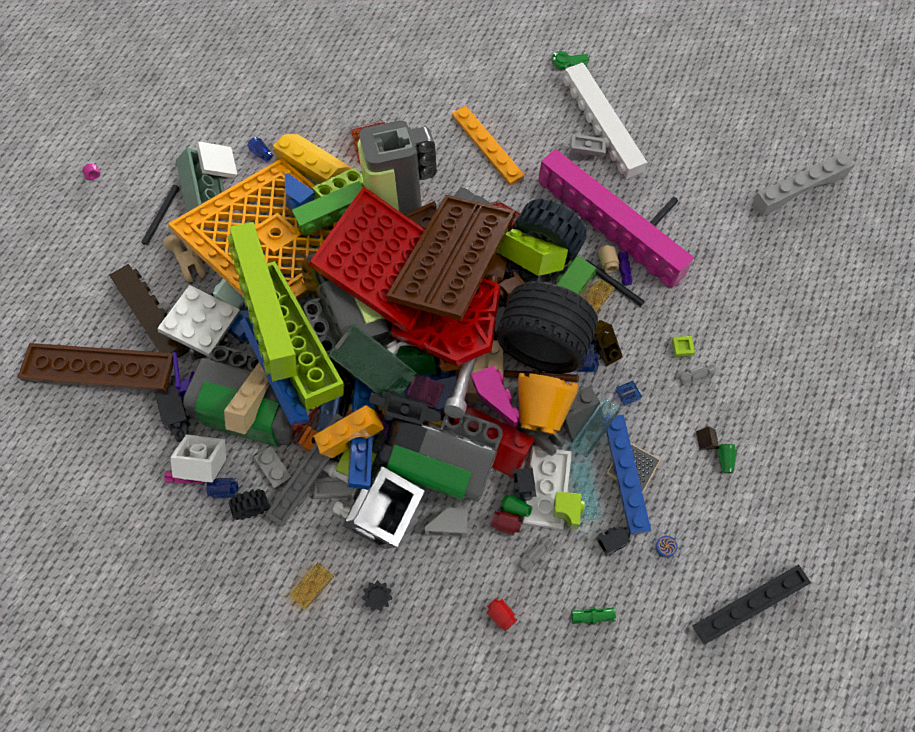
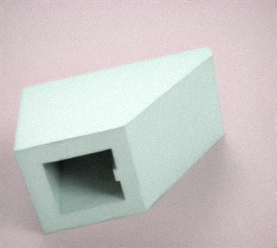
(227, 294)

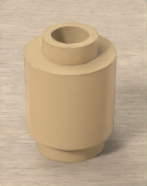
(608, 259)

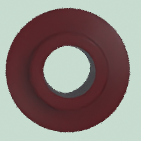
(506, 522)

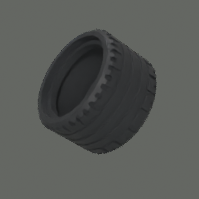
(547, 327)

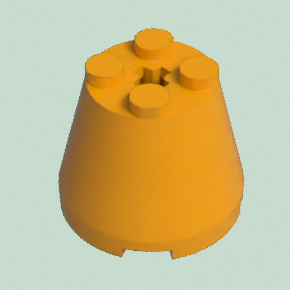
(544, 402)

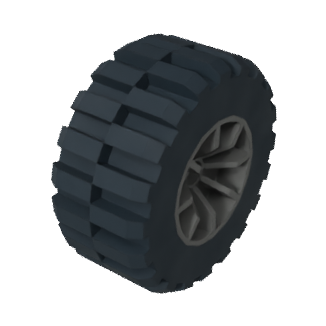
(553, 224)

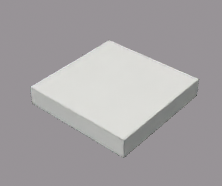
(216, 160)

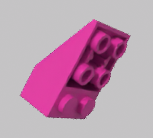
(490, 391)

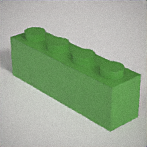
(326, 209)

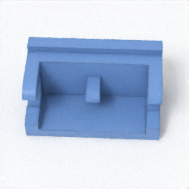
(327, 412)

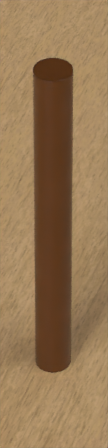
(565, 377)

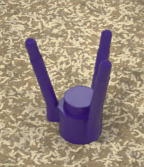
(182, 386)

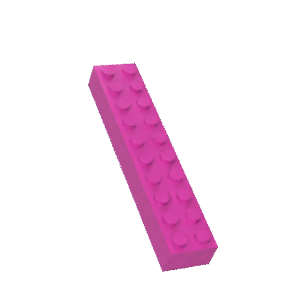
(614, 219)

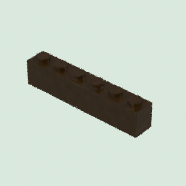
(145, 308)

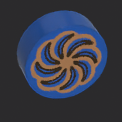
(666, 546)

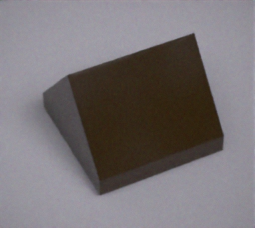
(707, 438)

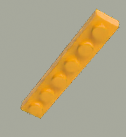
(488, 145)

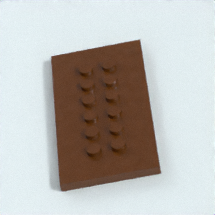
(451, 257)

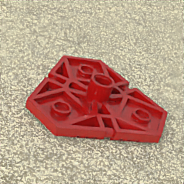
(455, 339)

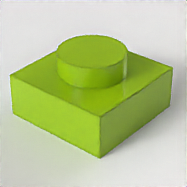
(683, 346)

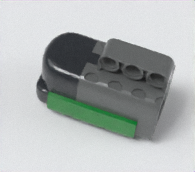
(443, 456)

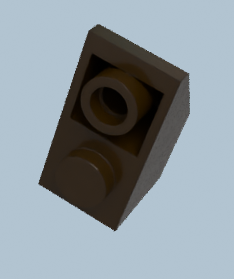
(606, 343)

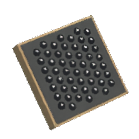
(645, 465)

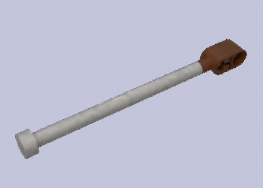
(455, 405)

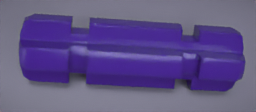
(625, 269)

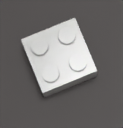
(198, 458)

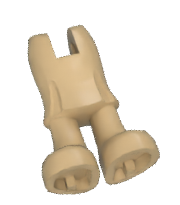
(186, 259)

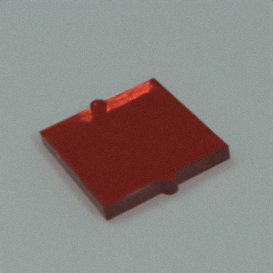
(300, 431)

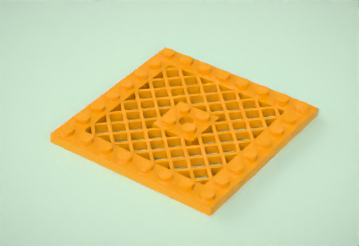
(217, 208)

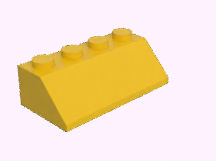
(308, 158)

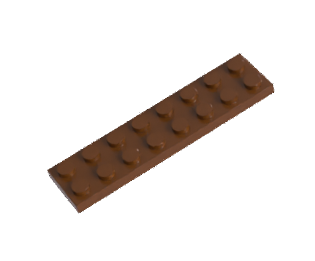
(97, 367)

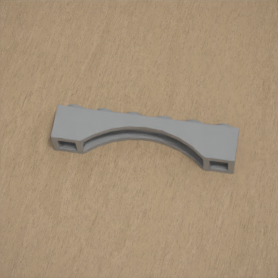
(782, 192)

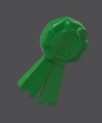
(562, 60)

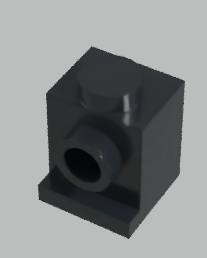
(524, 483)
(613, 540)

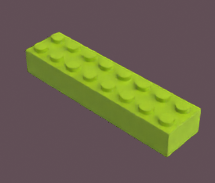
(262, 302)
(316, 375)

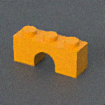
(360, 423)

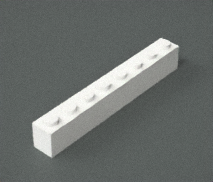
(604, 120)

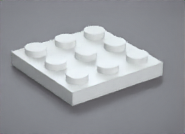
(199, 320)

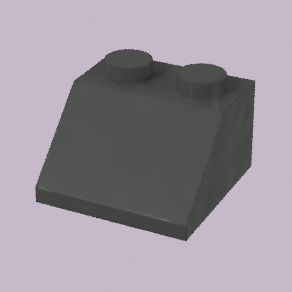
(580, 411)

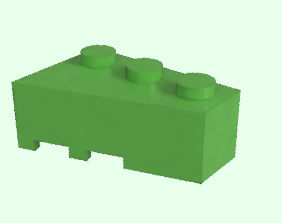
(577, 275)

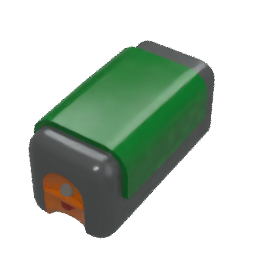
(217, 384)

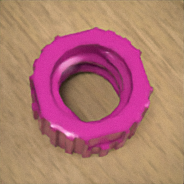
(91, 172)

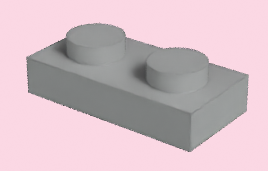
(273, 467)

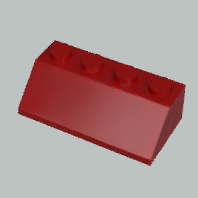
(512, 447)

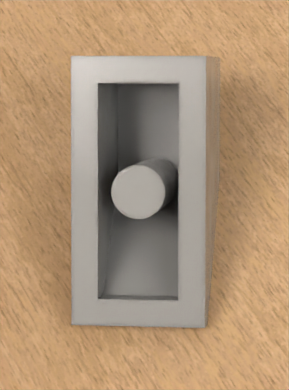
(449, 523)

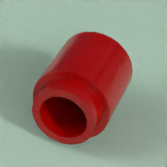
(501, 614)

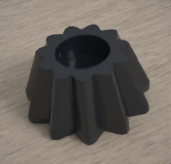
(377, 596)

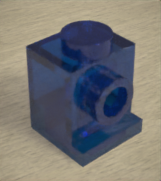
(590, 363)

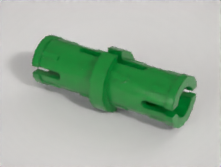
(593, 615)

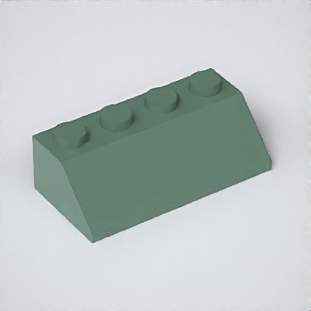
(196, 185)

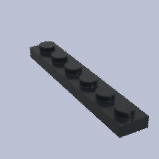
(751, 604)

